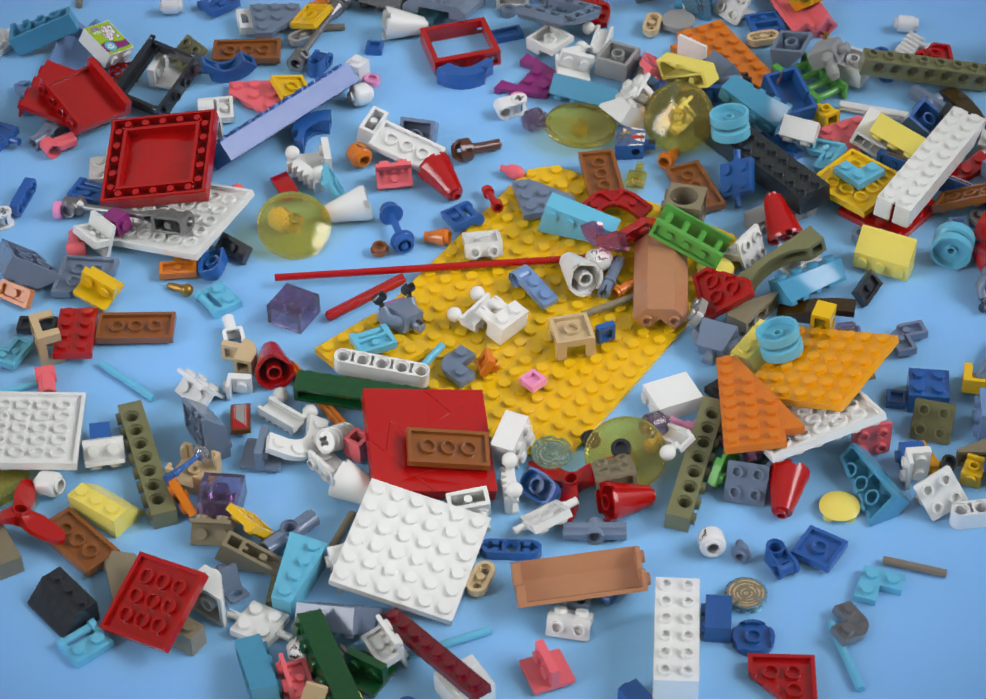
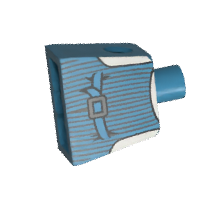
(699, 8)

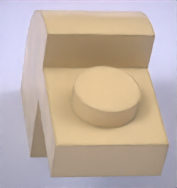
(242, 354)

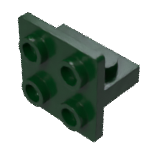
(368, 672)

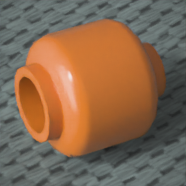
(359, 155)

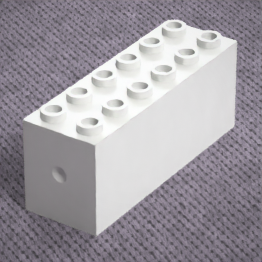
(676, 638)

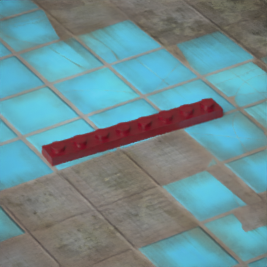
(437, 655)

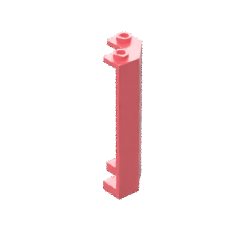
(810, 19)

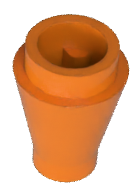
(668, 158)
(438, 237)

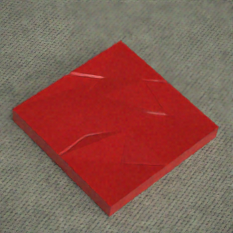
(160, 159)
(385, 424)

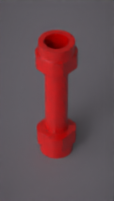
(488, 193)

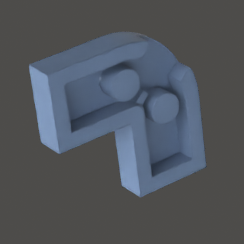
(907, 333)
(455, 365)

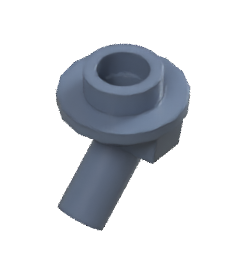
(741, 552)

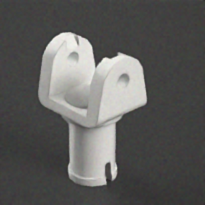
(231, 331)

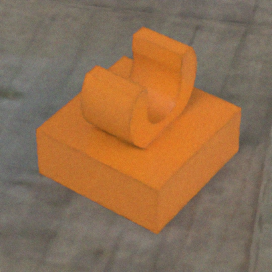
(487, 363)

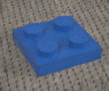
(819, 548)

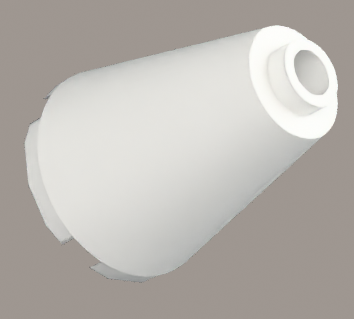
(401, 23)
(350, 206)
(580, 274)
(349, 483)

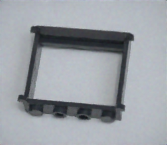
(141, 62)

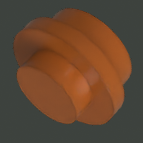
(379, 249)

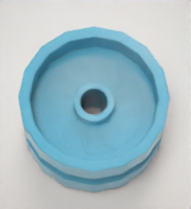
(729, 123)
(952, 245)
(779, 339)

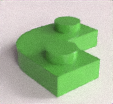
(718, 472)

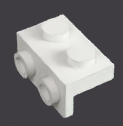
(569, 623)

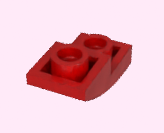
(283, 183)

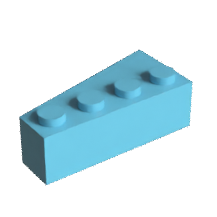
(564, 217)
(298, 572)

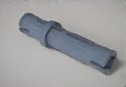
(609, 280)

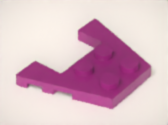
(534, 84)

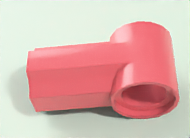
(54, 146)
(75, 245)
(46, 378)

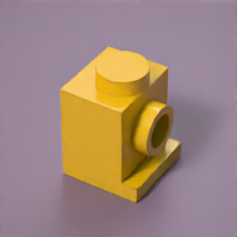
(826, 112)
(973, 471)

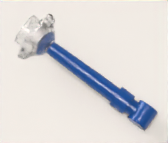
(200, 454)

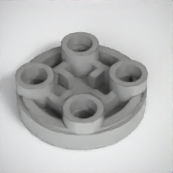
(677, 20)

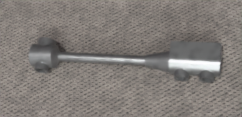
(300, 55)
(162, 220)

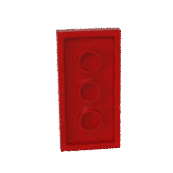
(77, 333)

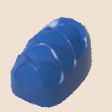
(212, 264)
(539, 486)

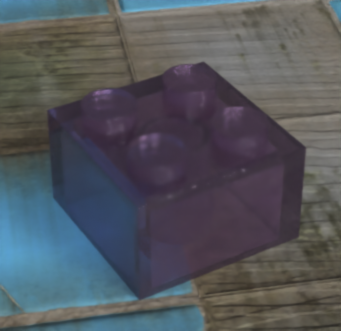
(293, 308)
(218, 491)

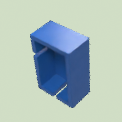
(791, 90)

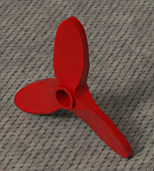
(570, 482)
(35, 524)

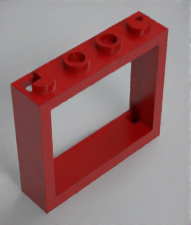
(455, 30)

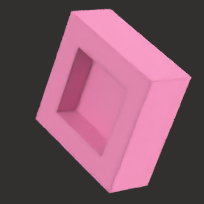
(533, 380)

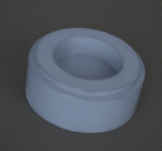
(507, 11)

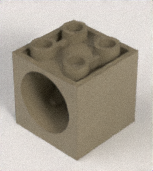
(687, 198)

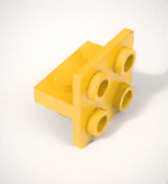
(97, 288)

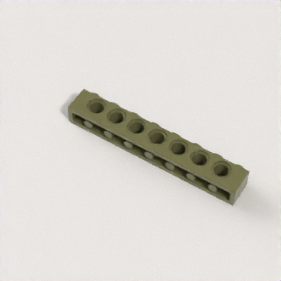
(922, 69)
(147, 465)
(695, 467)

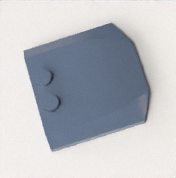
(457, 9)
(559, 12)

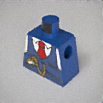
(632, 143)

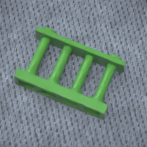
(836, 87)
(690, 236)

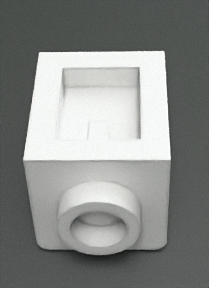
(237, 384)

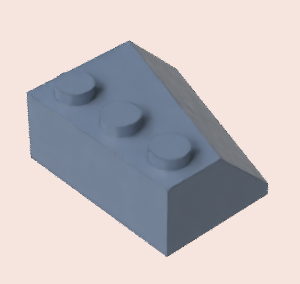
(25, 266)
(206, 428)
(344, 619)

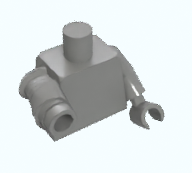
(827, 54)

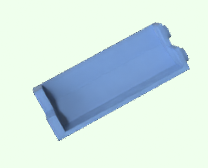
(70, 51)

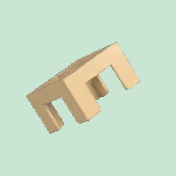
(571, 331)
(44, 338)
(192, 476)

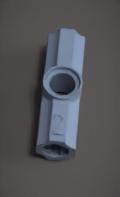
(918, 93)
(48, 129)
(300, 525)
(595, 531)

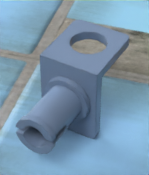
(232, 583)

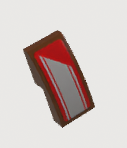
(240, 418)

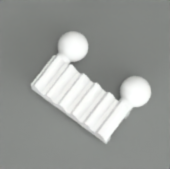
(599, 38)
(911, 44)
(303, 171)
(469, 318)
(283, 415)
(677, 440)
(510, 488)

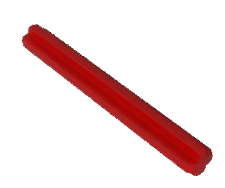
(364, 297)

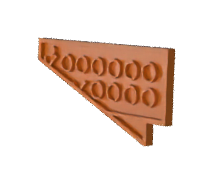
(721, 39)
(750, 412)

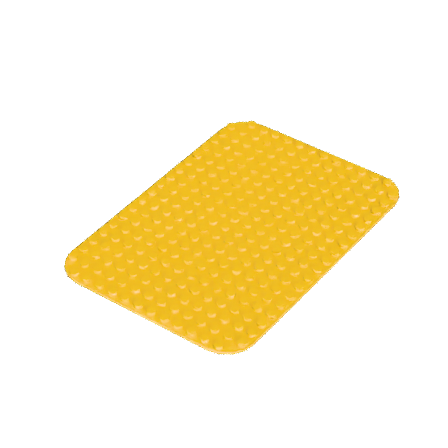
(578, 389)

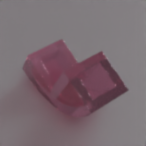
(612, 242)

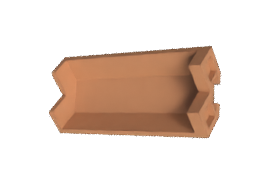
(659, 283)
(579, 576)

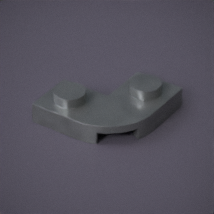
(852, 626)

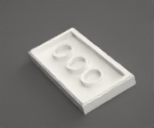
(401, 143)

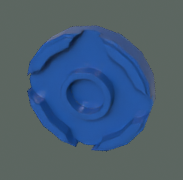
(752, 637)

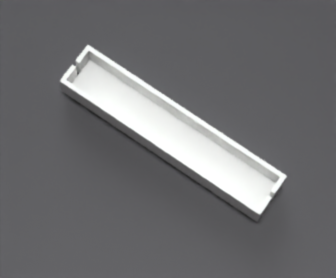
(929, 166)

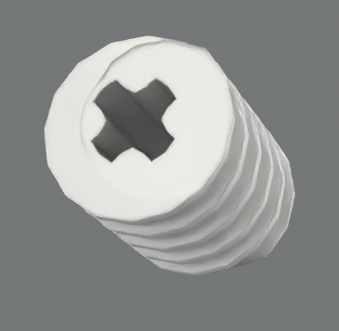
(331, 437)

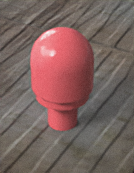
(512, 171)

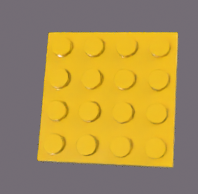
(858, 201)
(406, 348)

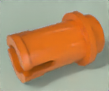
(624, 288)

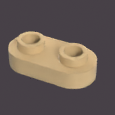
(652, 24)
(761, 38)
(480, 578)

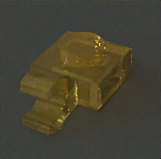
(637, 177)

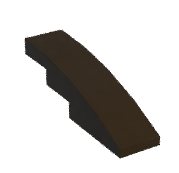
(960, 100)
(804, 309)

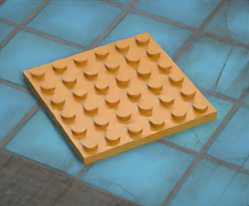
(829, 368)

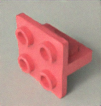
(393, 175)
(874, 438)
(546, 669)
(293, 676)

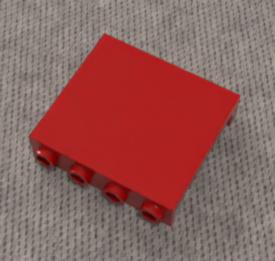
(86, 97)
(38, 104)

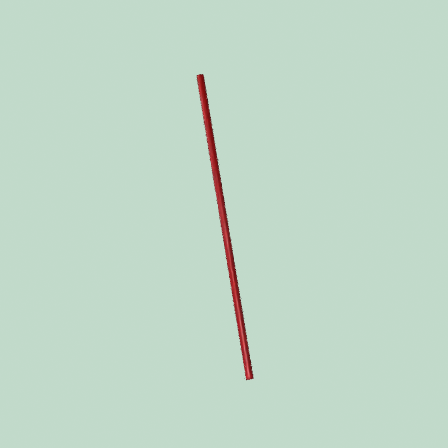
(418, 268)

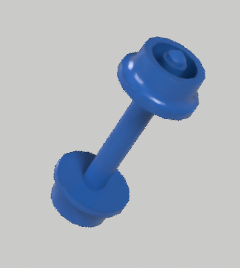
(401, 240)

